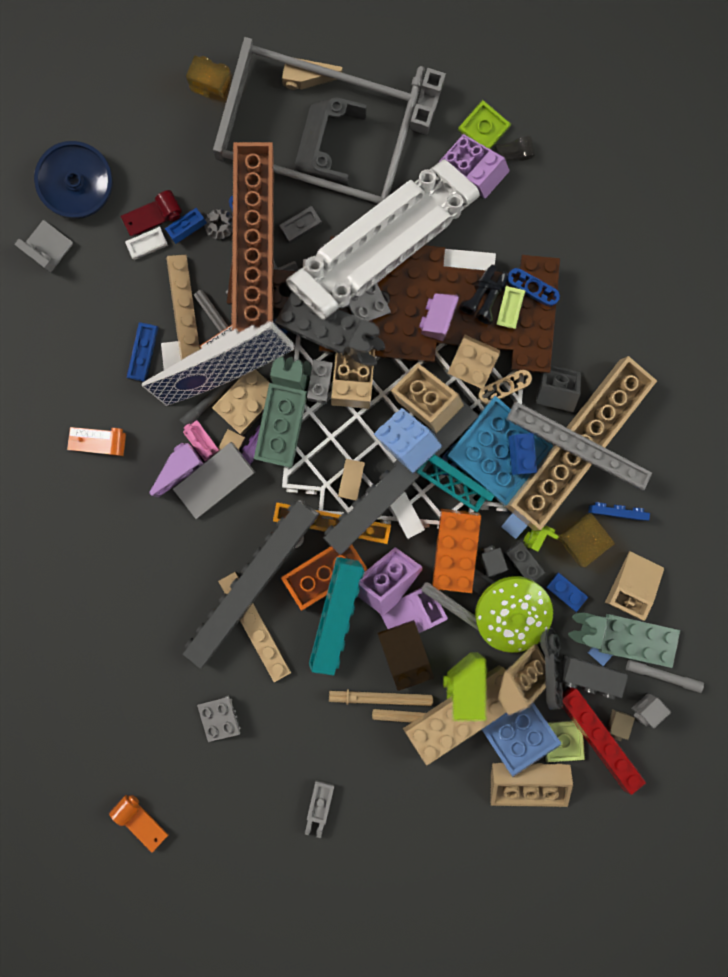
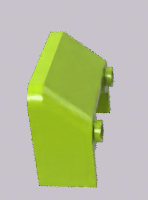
(468, 688)

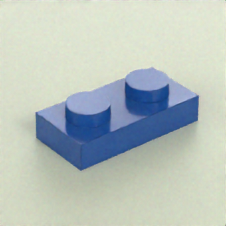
(186, 225)
(566, 592)

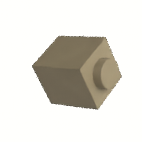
(620, 725)

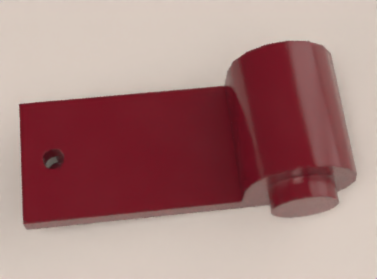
(153, 214)

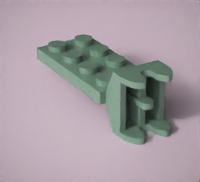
(283, 411)
(627, 638)

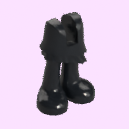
(485, 285)

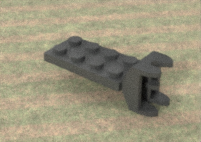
(337, 332)

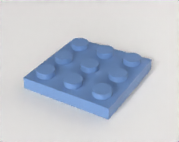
(521, 738)

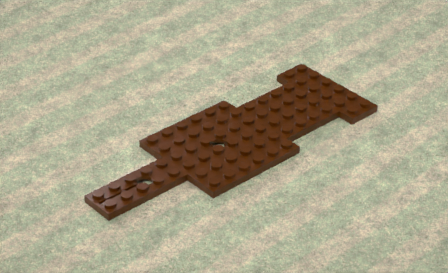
(425, 275)

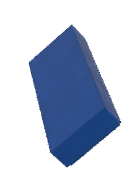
(142, 352)

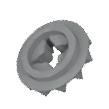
(224, 230)

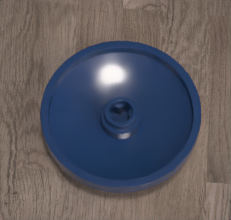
(73, 179)

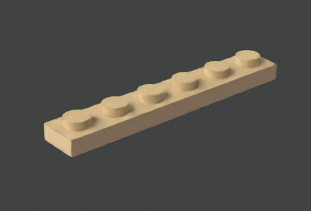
(183, 305)
(260, 636)

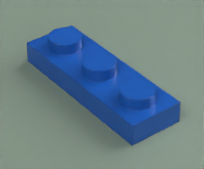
(619, 511)

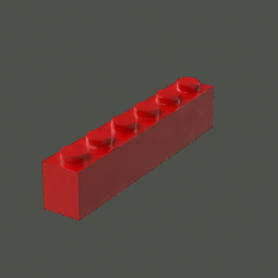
(601, 741)

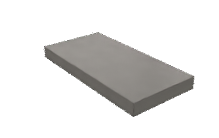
(214, 480)

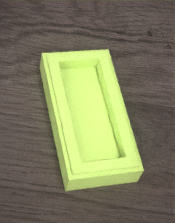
(510, 307)

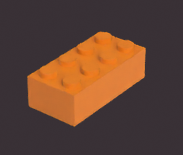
(456, 550)
(312, 579)

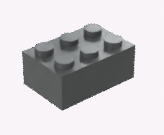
(593, 677)

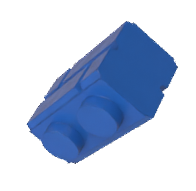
(522, 454)

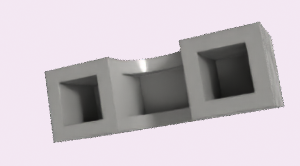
(427, 101)

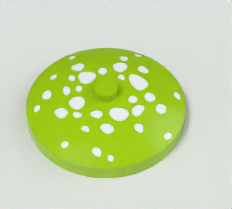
(513, 614)

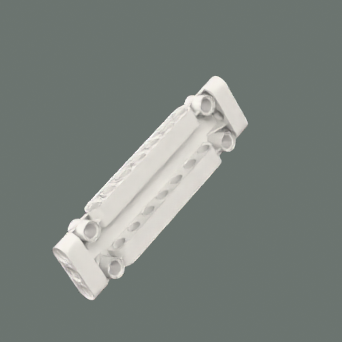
(383, 238)

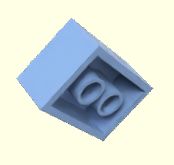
(407, 440)

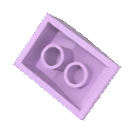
(177, 468)
(388, 580)

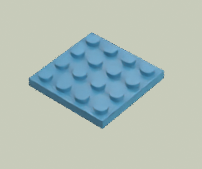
(485, 451)

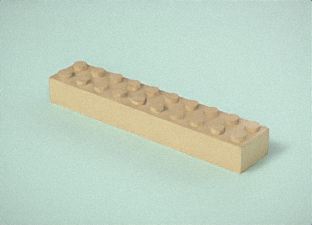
(596, 421)

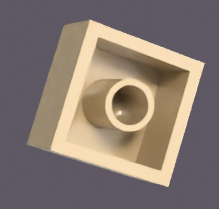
(473, 361)

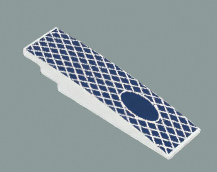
(219, 363)

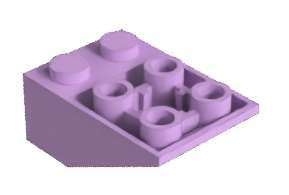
(477, 164)
(415, 607)

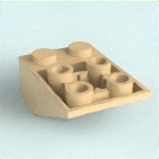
(351, 382)
(635, 586)

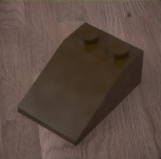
(405, 655)

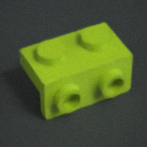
(535, 539)

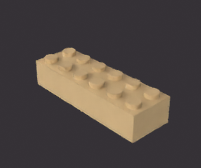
(438, 733)

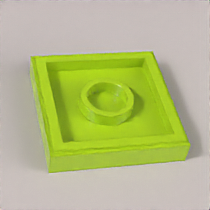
(484, 125)

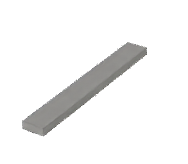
(579, 446)

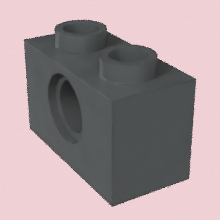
(492, 560)
(524, 562)

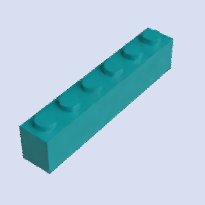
(336, 615)

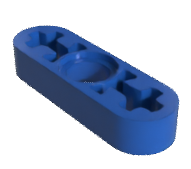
(548, 289)

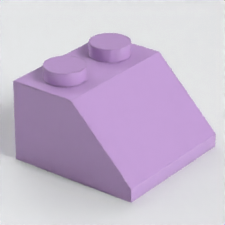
(439, 316)

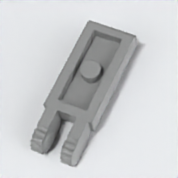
(319, 806)

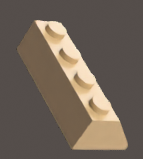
(523, 681)
(533, 786)

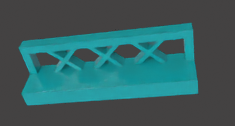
(461, 479)

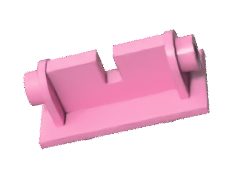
(200, 440)

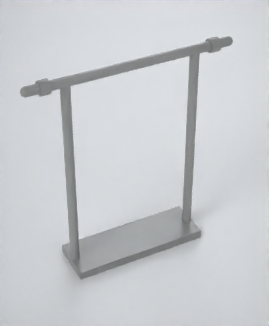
(235, 94)

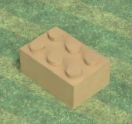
(427, 397)
(244, 401)

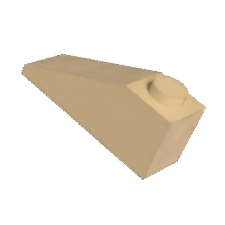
(300, 78)

